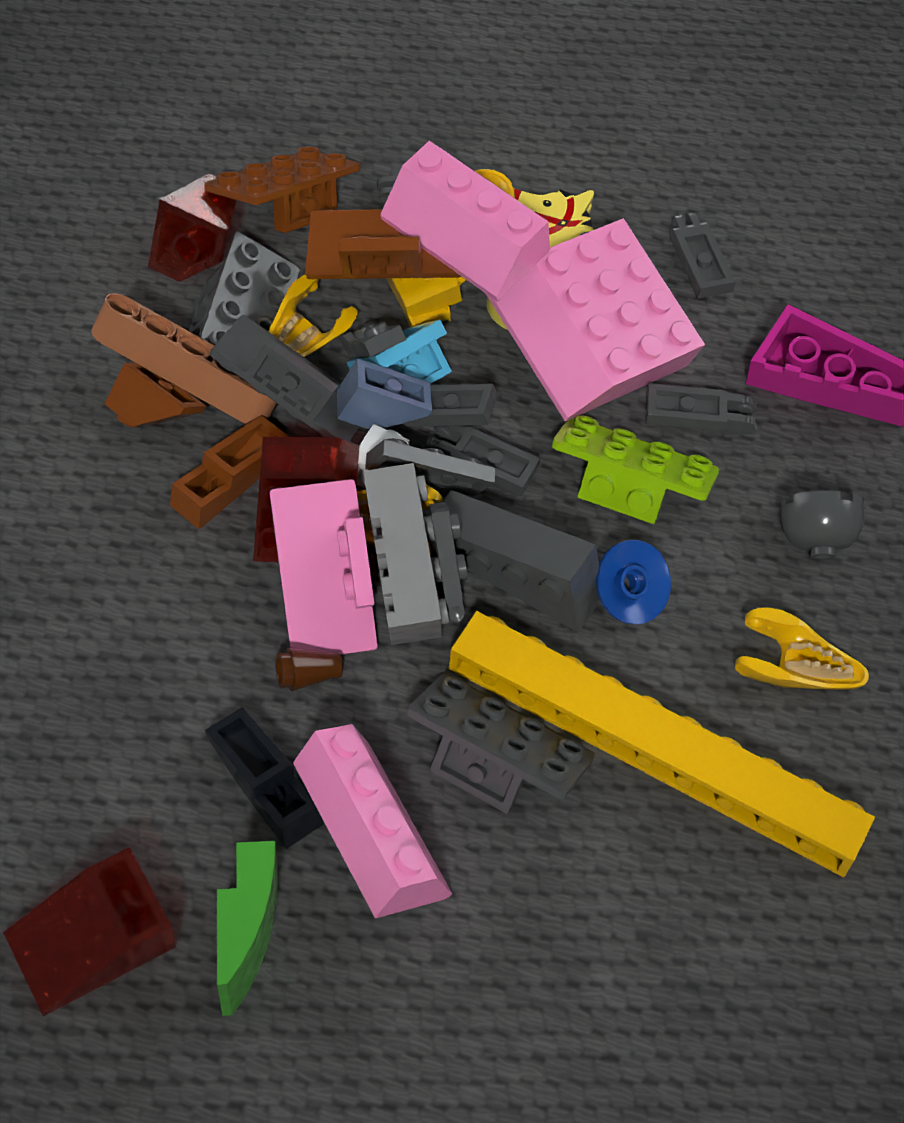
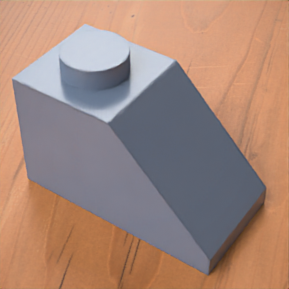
(381, 396)

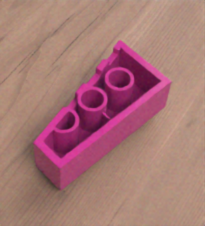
(828, 368)

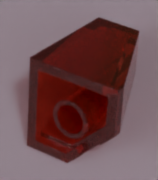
(191, 230)

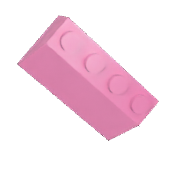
(466, 221)
(369, 822)

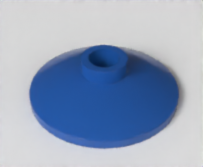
(647, 578)

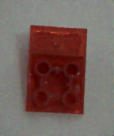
(297, 463)
(90, 932)

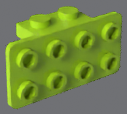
(630, 472)

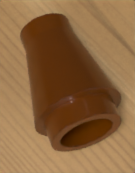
(306, 667)

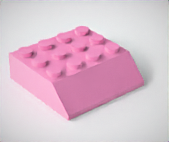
(597, 320)

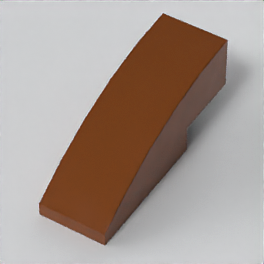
(224, 473)

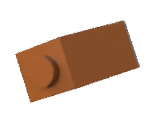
(148, 399)

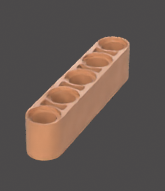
(176, 357)

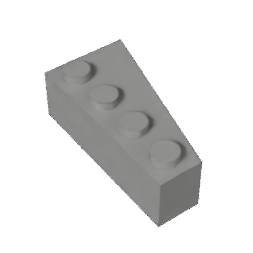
(404, 555)

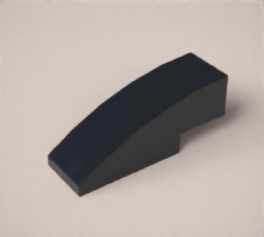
(265, 777)

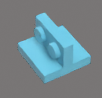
(417, 355)

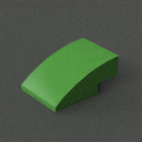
(245, 922)

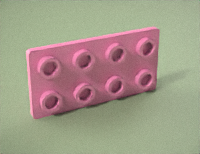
(324, 567)

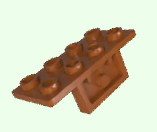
(293, 182)
(365, 247)

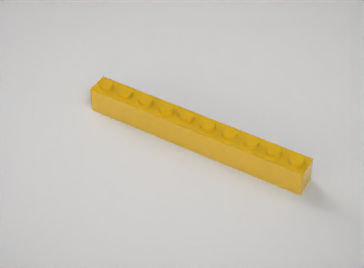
(662, 743)

